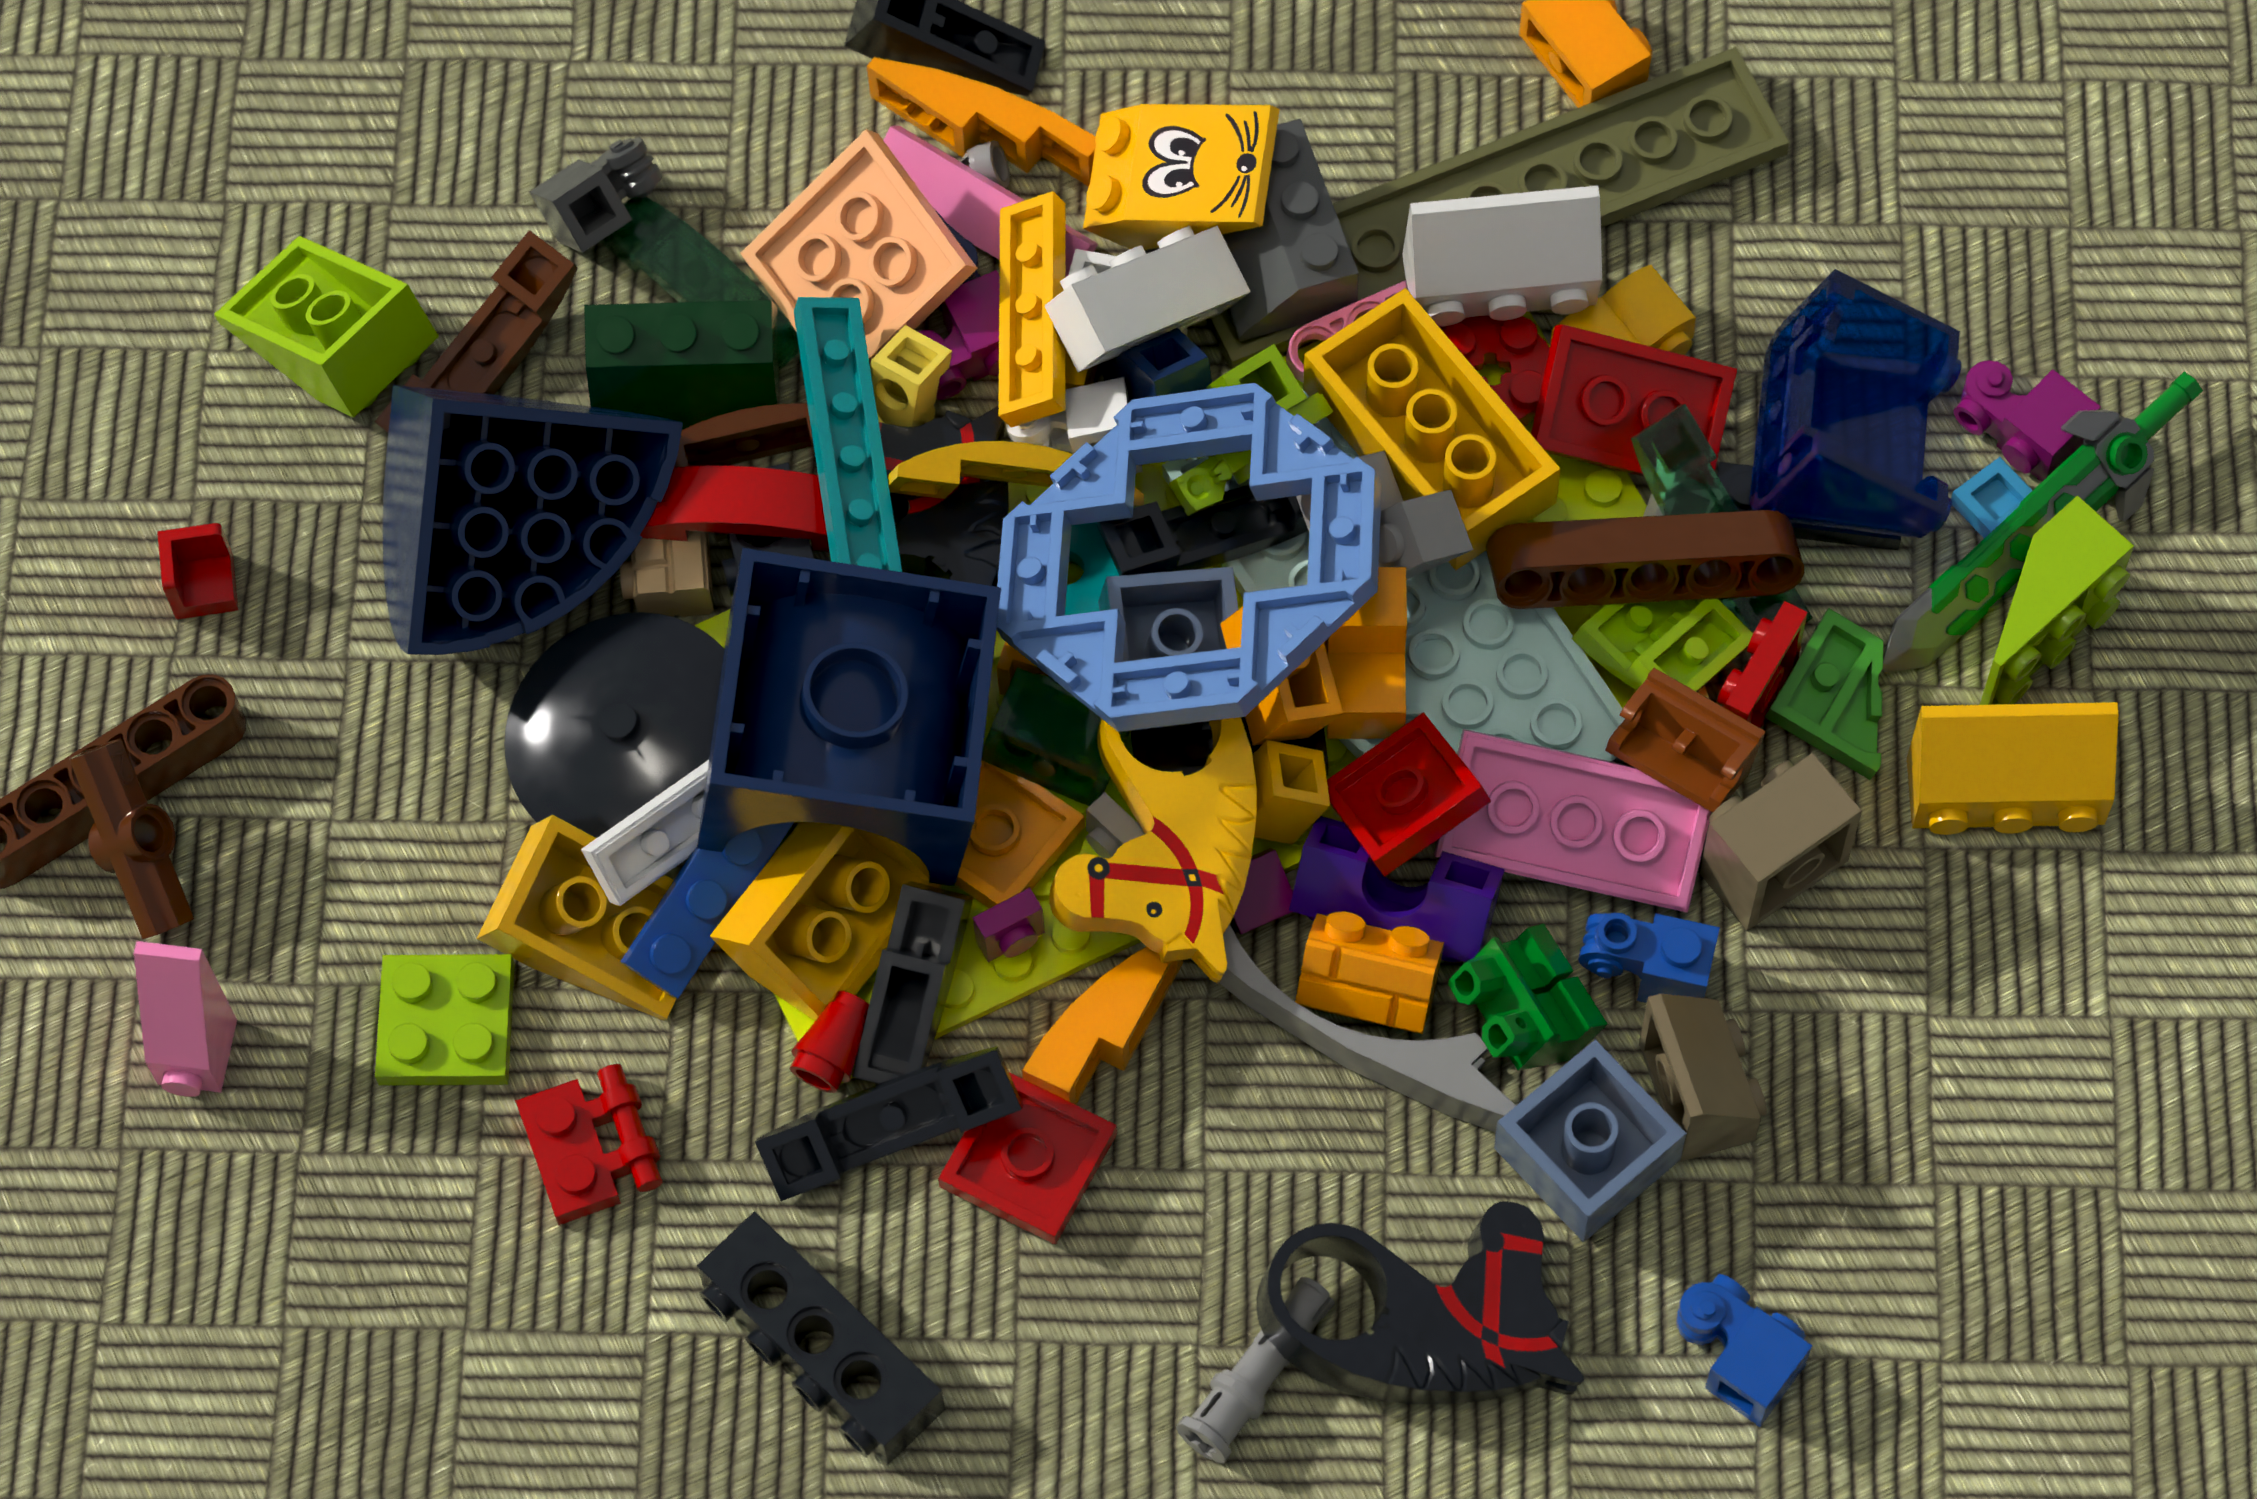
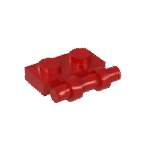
(569, 1150)

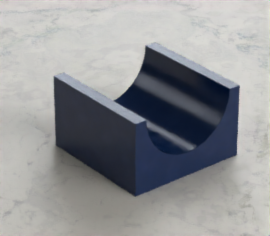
(852, 705)

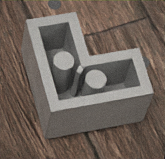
(1412, 531)

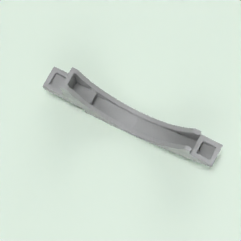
(1429, 1071)

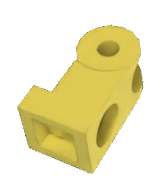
(908, 378)

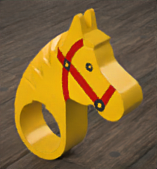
(1189, 867)

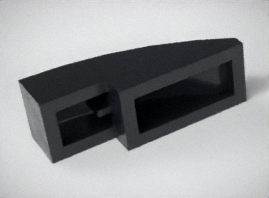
(912, 982)

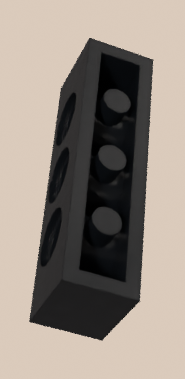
(760, 1258)

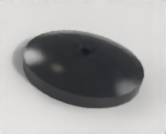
(612, 718)

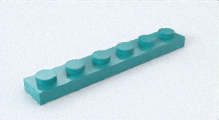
(846, 433)

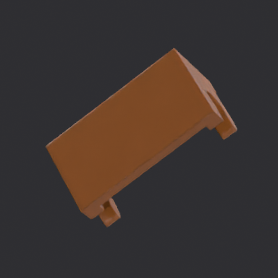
(1685, 741)

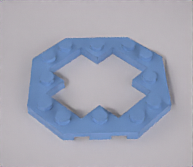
(1277, 624)

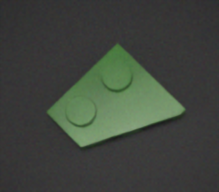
(1835, 694)

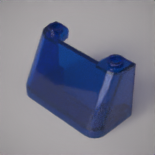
(1850, 412)

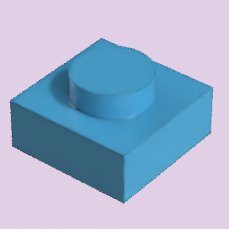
(1990, 496)

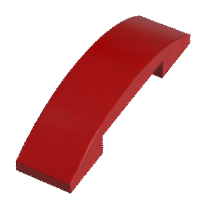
(740, 503)

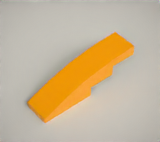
(971, 112)

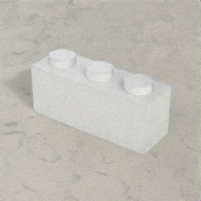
(1145, 295)

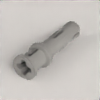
(1240, 1392)

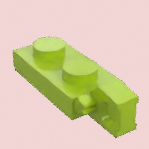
(1206, 482)

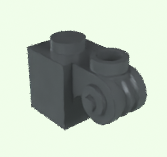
(585, 198)

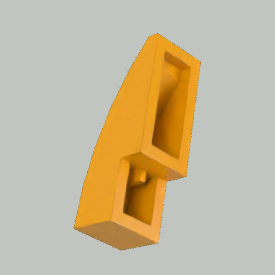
(1101, 1025)

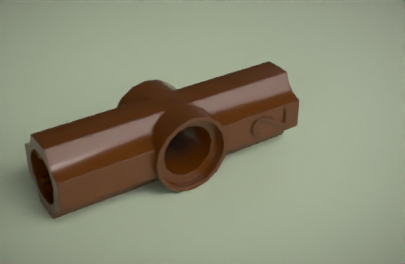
(131, 838)

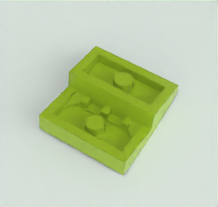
(1676, 637)

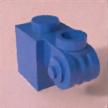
(1666, 955)
(1759, 1352)

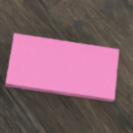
(1579, 823)

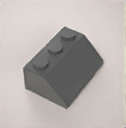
(1300, 255)

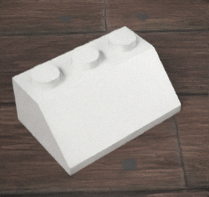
(1505, 254)

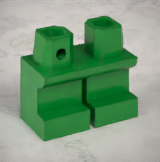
(1528, 1001)

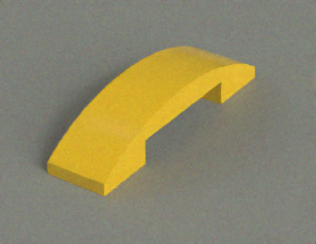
(939, 470)

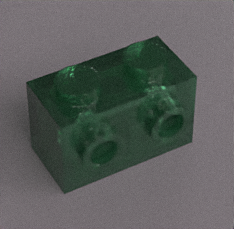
(1048, 738)

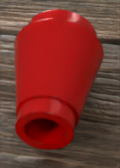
(831, 1044)

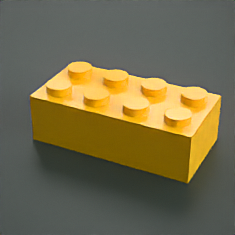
(1442, 426)

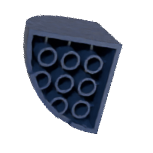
(509, 510)

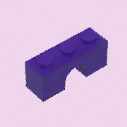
(1450, 908)

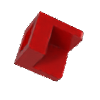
(197, 571)

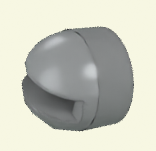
(989, 161)

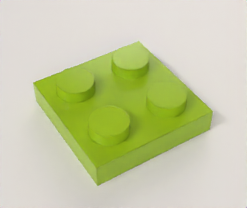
(445, 1019)

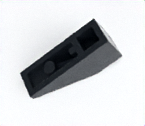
(947, 38)

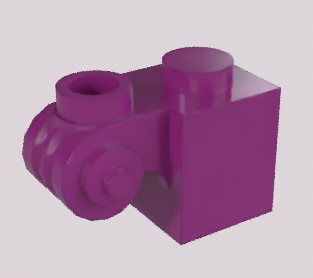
(973, 327)
(2023, 424)

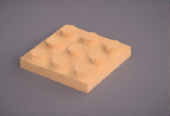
(864, 237)

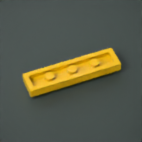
(1029, 277)

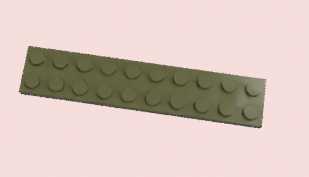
(1633, 145)

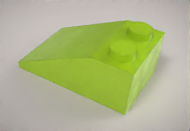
(330, 324)

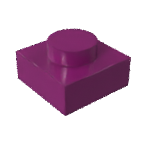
(1009, 926)

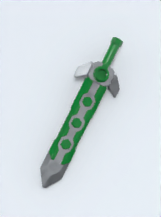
(2108, 464)

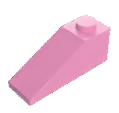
(183, 1018)

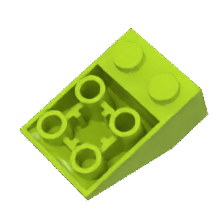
(2065, 584)

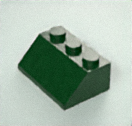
(682, 357)

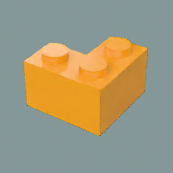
(1370, 663)

